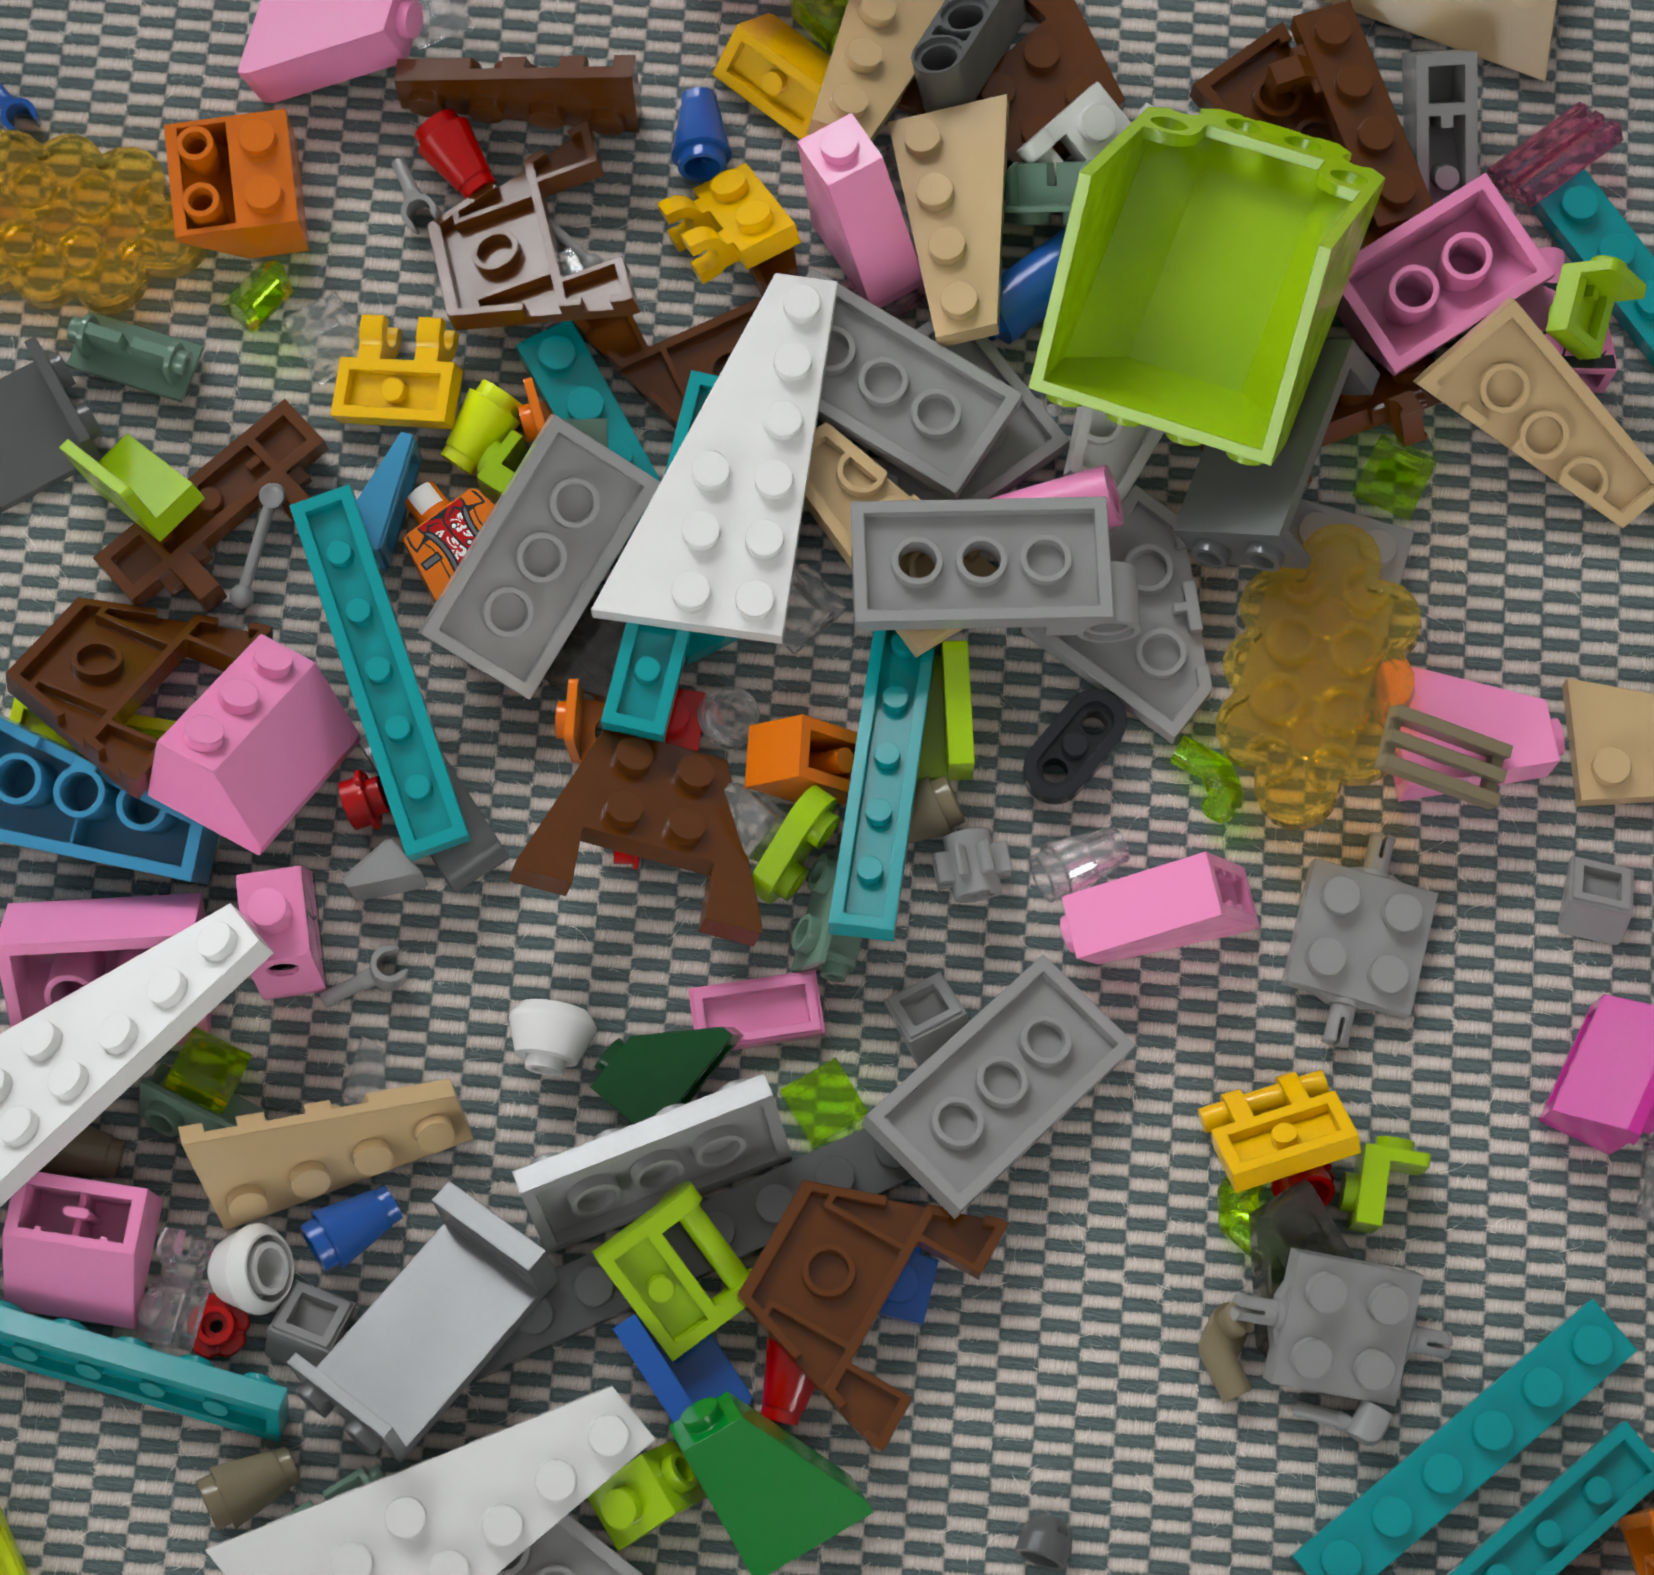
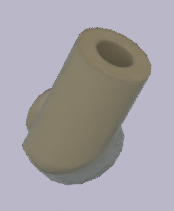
(1220, 1352)

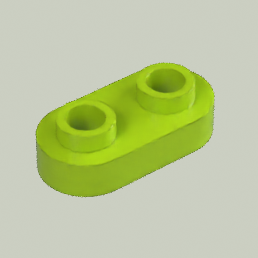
(806, 826)

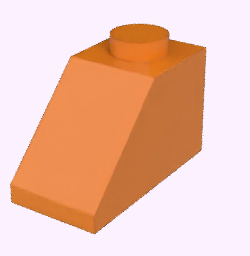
(798, 753)

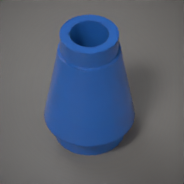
(700, 136)
(349, 1226)

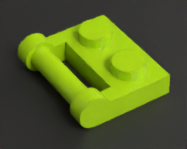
(660, 1282)

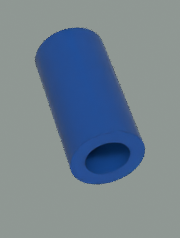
(1028, 289)

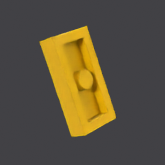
(774, 70)

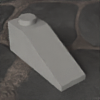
(1442, 117)

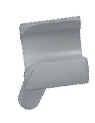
(413, 196)
(367, 978)
(1365, 1426)

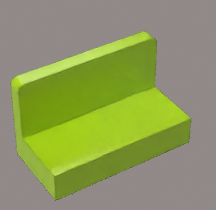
(138, 484)
(949, 724)

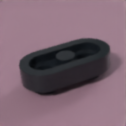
(1072, 748)

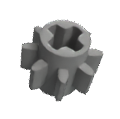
(972, 865)

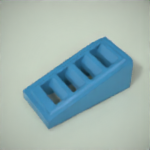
(385, 494)

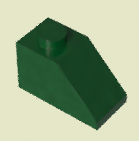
(660, 1069)

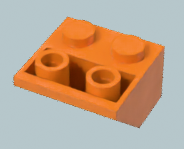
(237, 184)

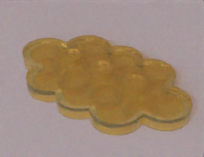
(85, 223)
(1317, 675)

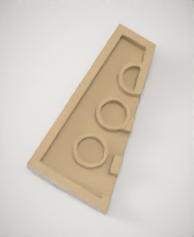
(1502, 31)
(872, 61)
(954, 197)
(1537, 406)
(846, 474)
(1610, 743)
(299, 1157)

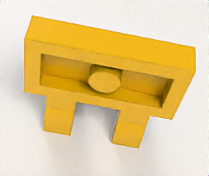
(746, 219)
(397, 391)

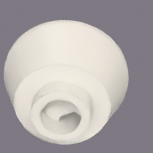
(550, 1034)
(252, 1269)

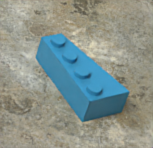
(71, 808)

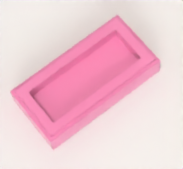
(762, 1008)

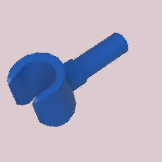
(13, 106)

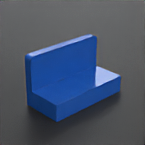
(691, 1377)

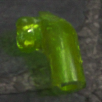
(1217, 775)
(1234, 1213)

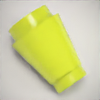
(483, 418)

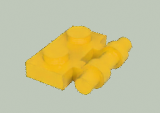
(1279, 1129)

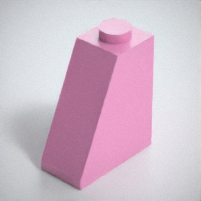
(324, 43)
(858, 211)
(1491, 712)
(1159, 909)

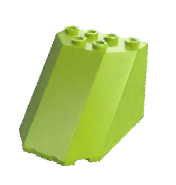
(1203, 278)

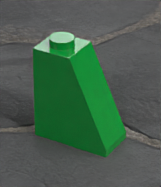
(765, 1482)

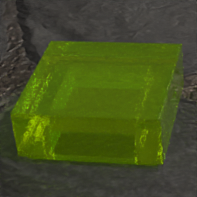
(207, 1070)
(824, 1102)

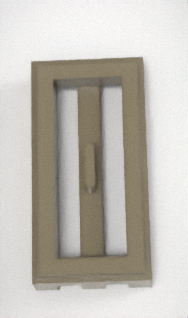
(1489, 771)

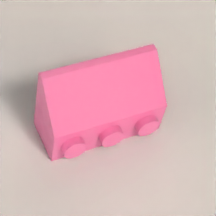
(1439, 276)
(253, 746)
(66, 944)

